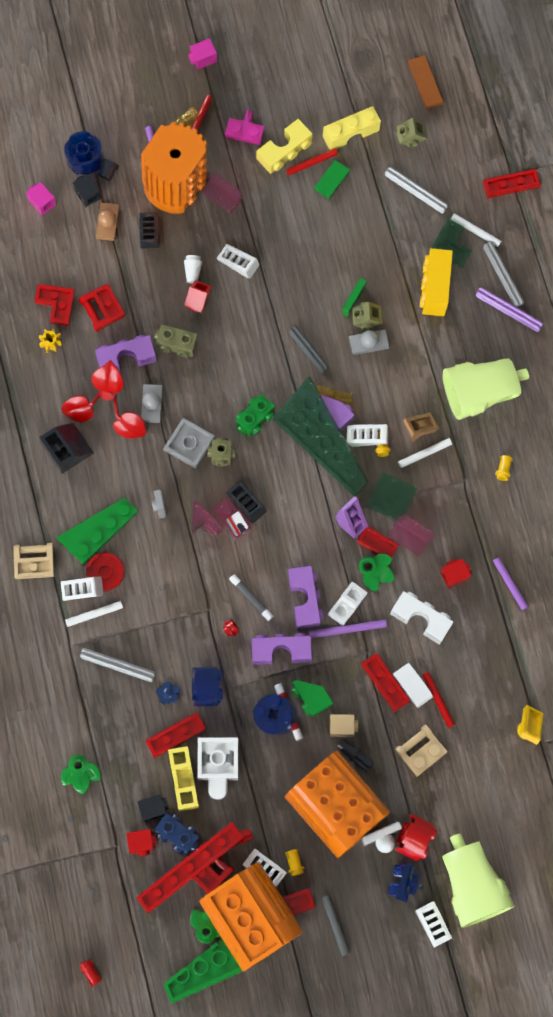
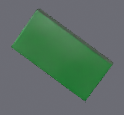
(332, 179)
(354, 297)

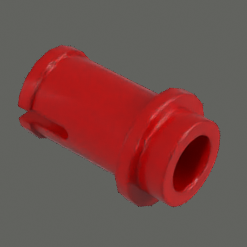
(90, 972)

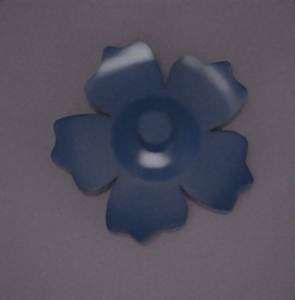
(168, 693)

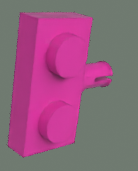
(244, 129)

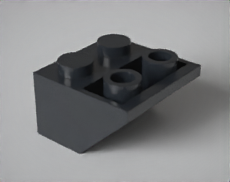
(66, 446)

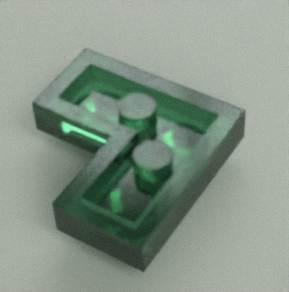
(448, 239)

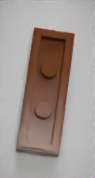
(425, 82)

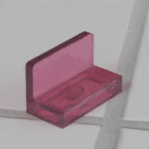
(222, 193)
(410, 534)

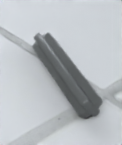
(308, 349)

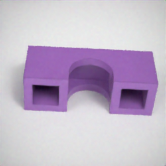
(140, 348)
(303, 580)
(298, 646)

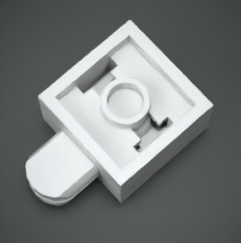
(217, 764)

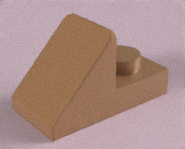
(419, 425)

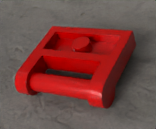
(108, 305)
(209, 879)

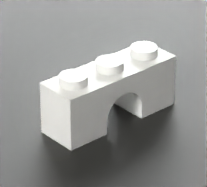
(409, 606)

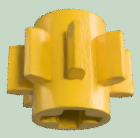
(50, 335)

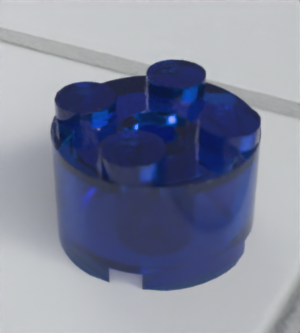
(83, 153)
(206, 686)
(264, 711)

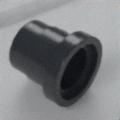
(107, 169)

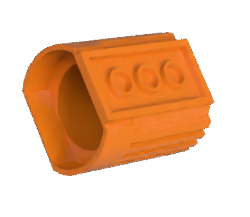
(169, 181)
(337, 804)
(251, 916)

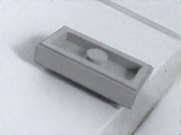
(158, 504)

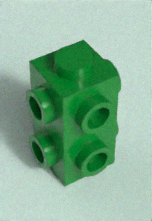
(251, 420)

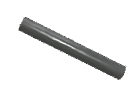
(335, 925)

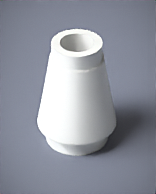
(192, 267)

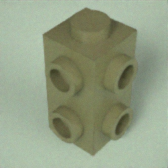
(176, 341)

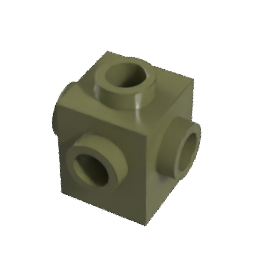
(411, 132)
(366, 315)
(221, 458)

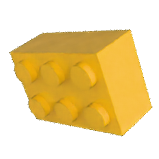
(436, 282)

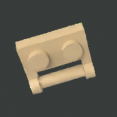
(33, 567)
(424, 756)

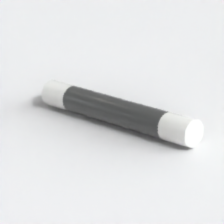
(251, 597)

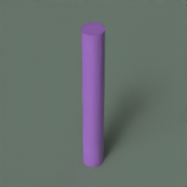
(510, 583)

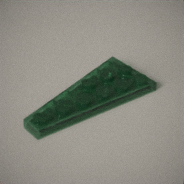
(315, 430)

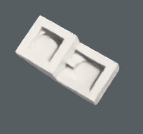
(347, 603)
(413, 685)

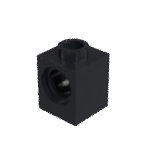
(86, 190)
(153, 807)

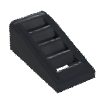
(149, 243)
(255, 510)

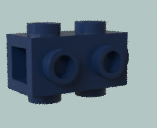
(182, 838)

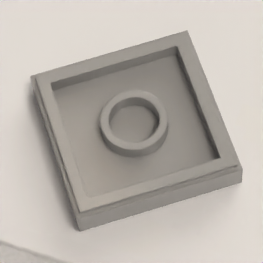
(189, 443)

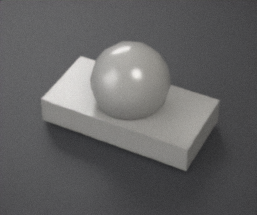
(368, 342)
(151, 403)

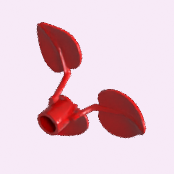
(108, 381)

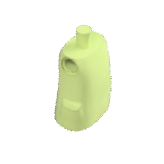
(479, 386)
(474, 883)

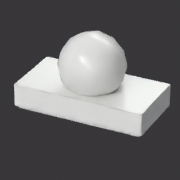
(384, 840)

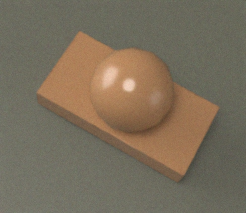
(107, 221)

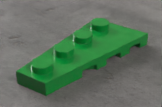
(92, 534)
(205, 970)

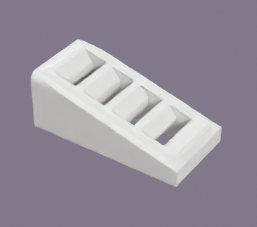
(247, 268)
(351, 435)
(94, 588)
(281, 874)
(424, 909)

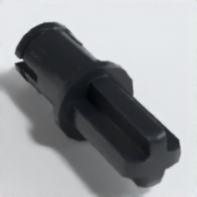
(355, 755)

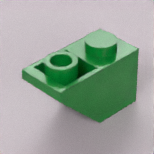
(314, 697)

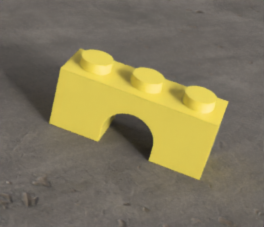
(363, 122)
(274, 157)
(183, 779)

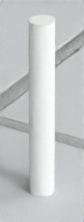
(476, 230)
(424, 453)
(93, 614)

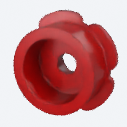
(230, 628)

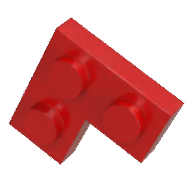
(60, 299)

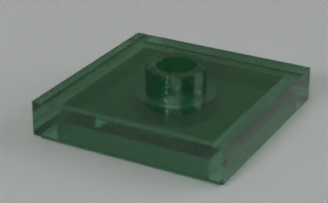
(391, 496)

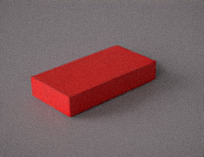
(377, 542)

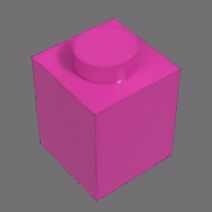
(202, 54)
(40, 198)

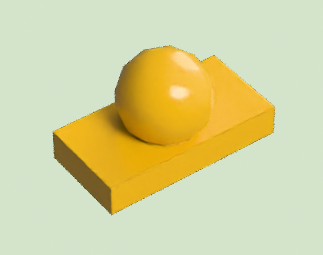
(531, 725)

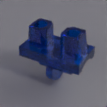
(408, 882)

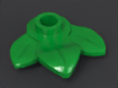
(378, 572)
(80, 776)
(201, 922)

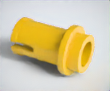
(382, 449)
(504, 468)
(294, 862)

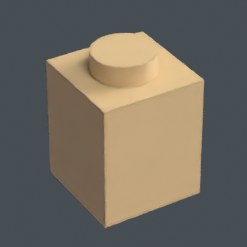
(343, 725)

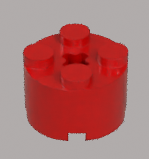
(415, 838)

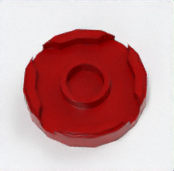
(108, 568)

